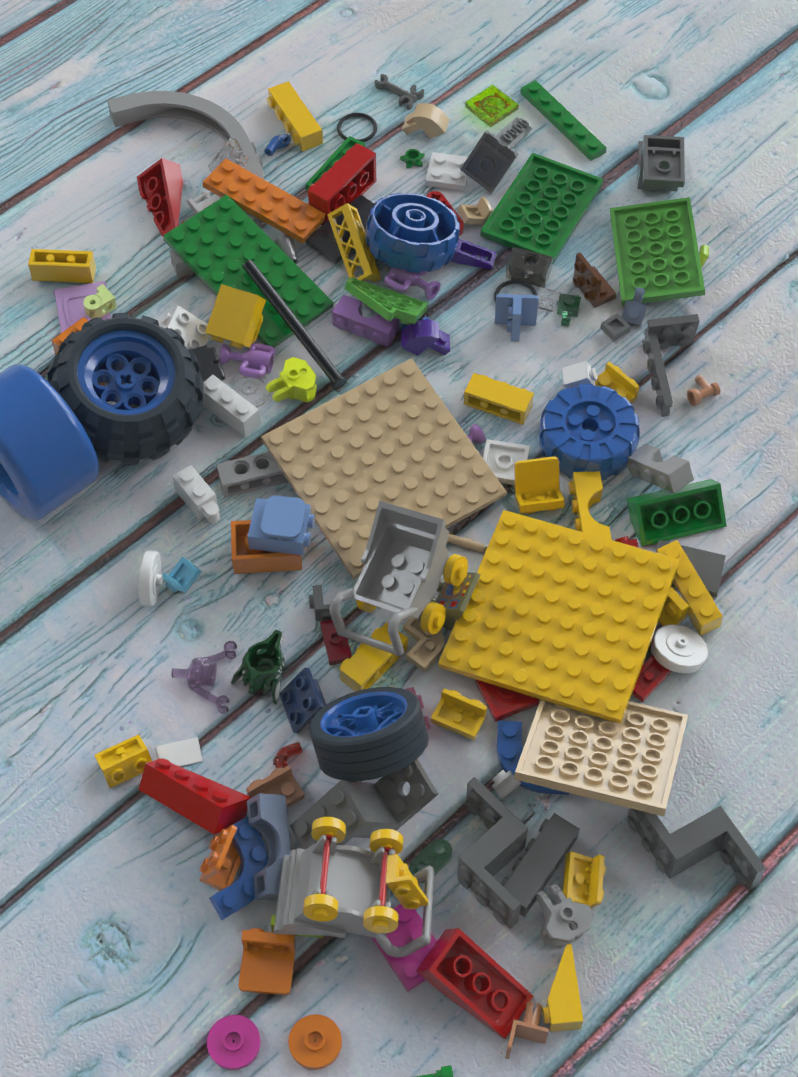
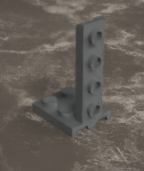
(495, 154)
(660, 335)

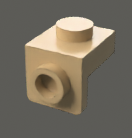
(475, 214)

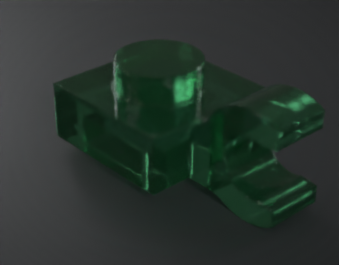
(568, 307)

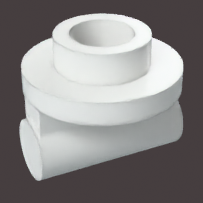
(504, 783)

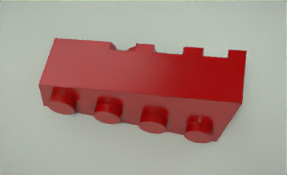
(193, 796)

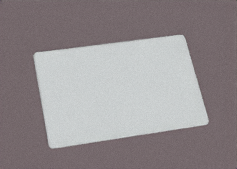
(181, 752)

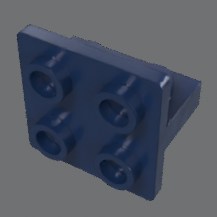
(302, 700)

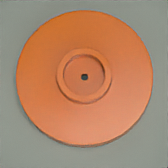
(319, 1053)

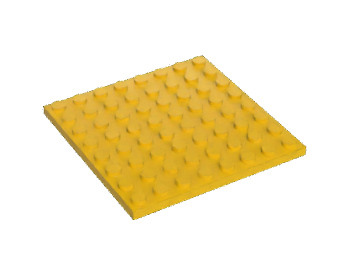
(561, 616)

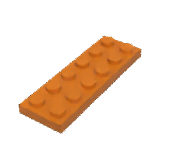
(264, 200)

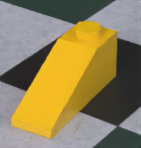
(563, 1004)

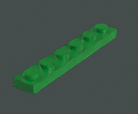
(563, 120)

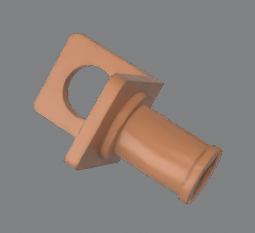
(529, 1028)

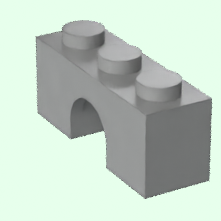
(668, 474)

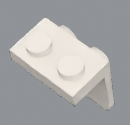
(187, 326)

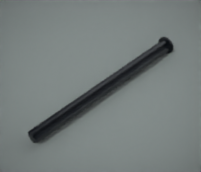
(295, 325)

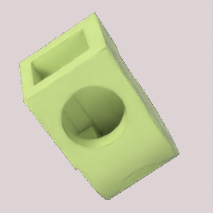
(100, 303)

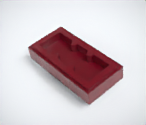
(336, 646)

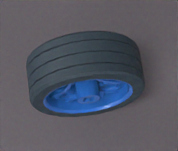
(369, 733)

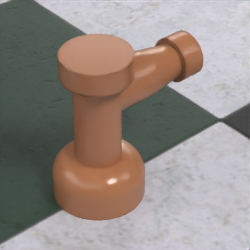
(695, 396)

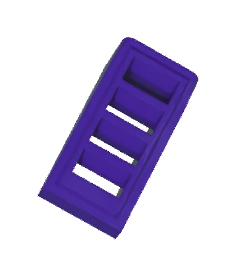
(463, 256)

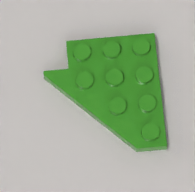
(387, 302)

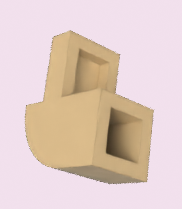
(428, 118)

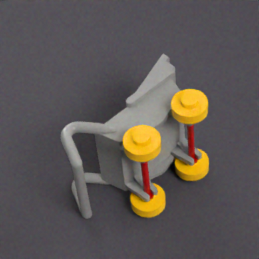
(402, 573)
(345, 888)

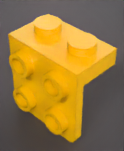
(538, 485)

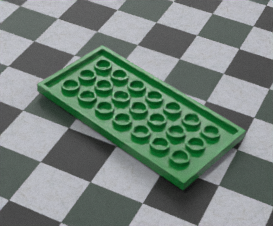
(222, 240)

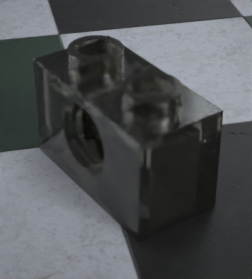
(529, 267)

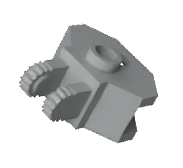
(563, 921)

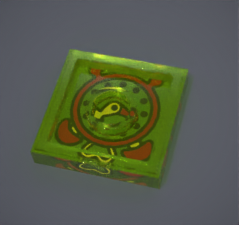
(491, 105)

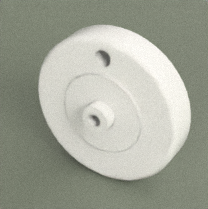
(149, 578)
(679, 649)

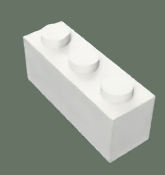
(230, 406)

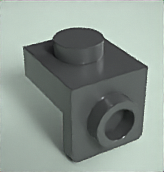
(322, 611)

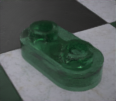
(430, 857)

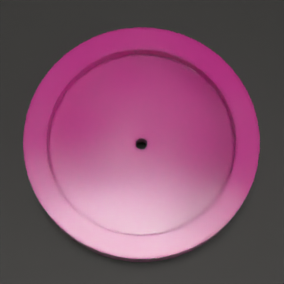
(237, 1054)

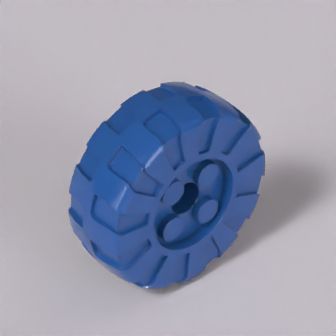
(412, 232)
(589, 430)

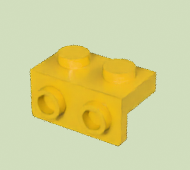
(459, 714)
(584, 878)

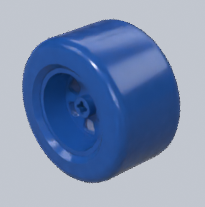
(42, 446)

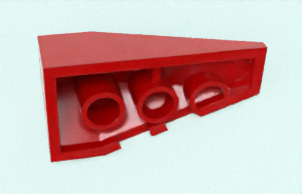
(162, 190)

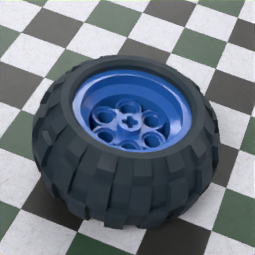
(141, 358)

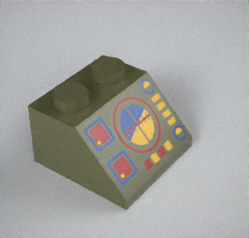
(455, 598)

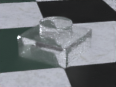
(548, 299)

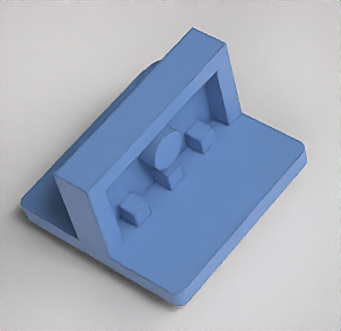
(516, 311)

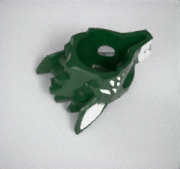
(264, 667)

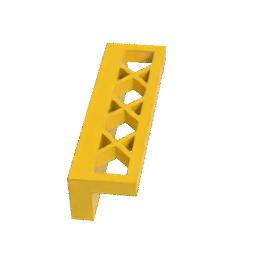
(357, 237)

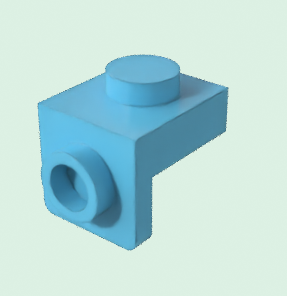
(182, 576)

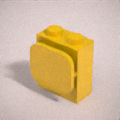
(236, 317)

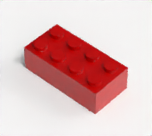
(344, 181)

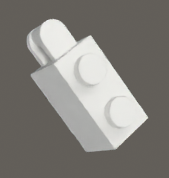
(196, 494)

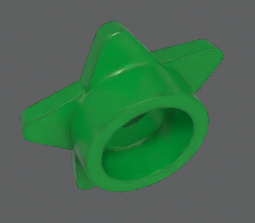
(412, 153)

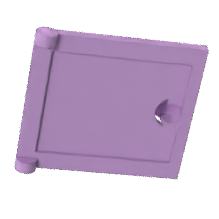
(70, 303)

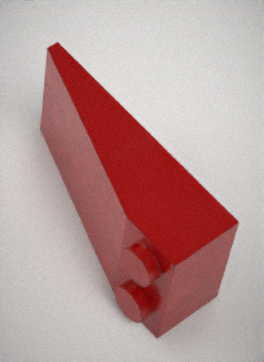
(474, 981)

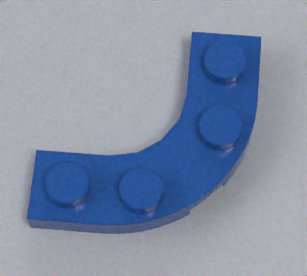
(510, 750)
(253, 860)

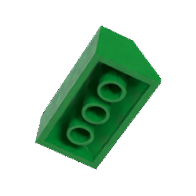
(674, 515)

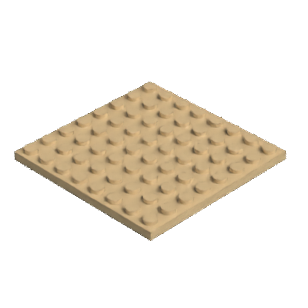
(386, 445)

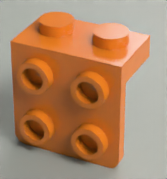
(223, 861)
(267, 962)

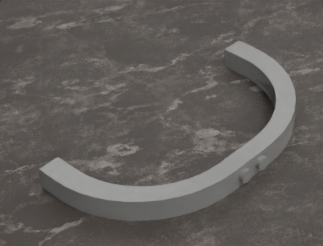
(187, 107)

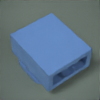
(281, 525)

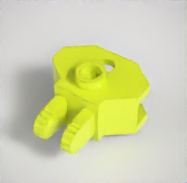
(294, 382)

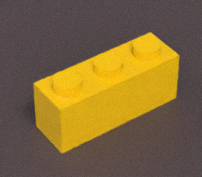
(62, 266)
(498, 398)
(369, 662)

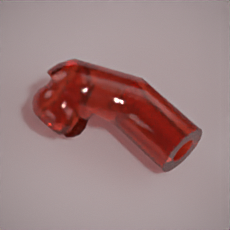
(285, 753)

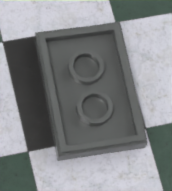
(707, 565)

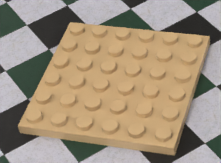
(602, 759)

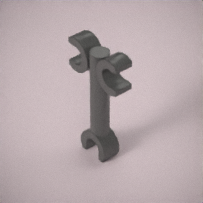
(406, 97)

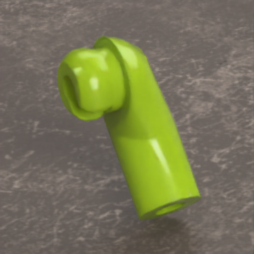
(704, 254)

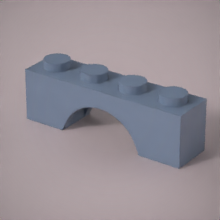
(269, 817)

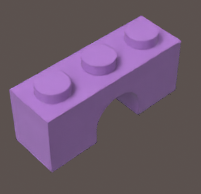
(348, 317)

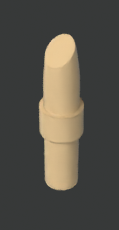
(467, 543)

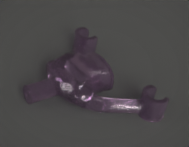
(203, 673)

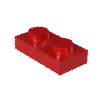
(649, 678)

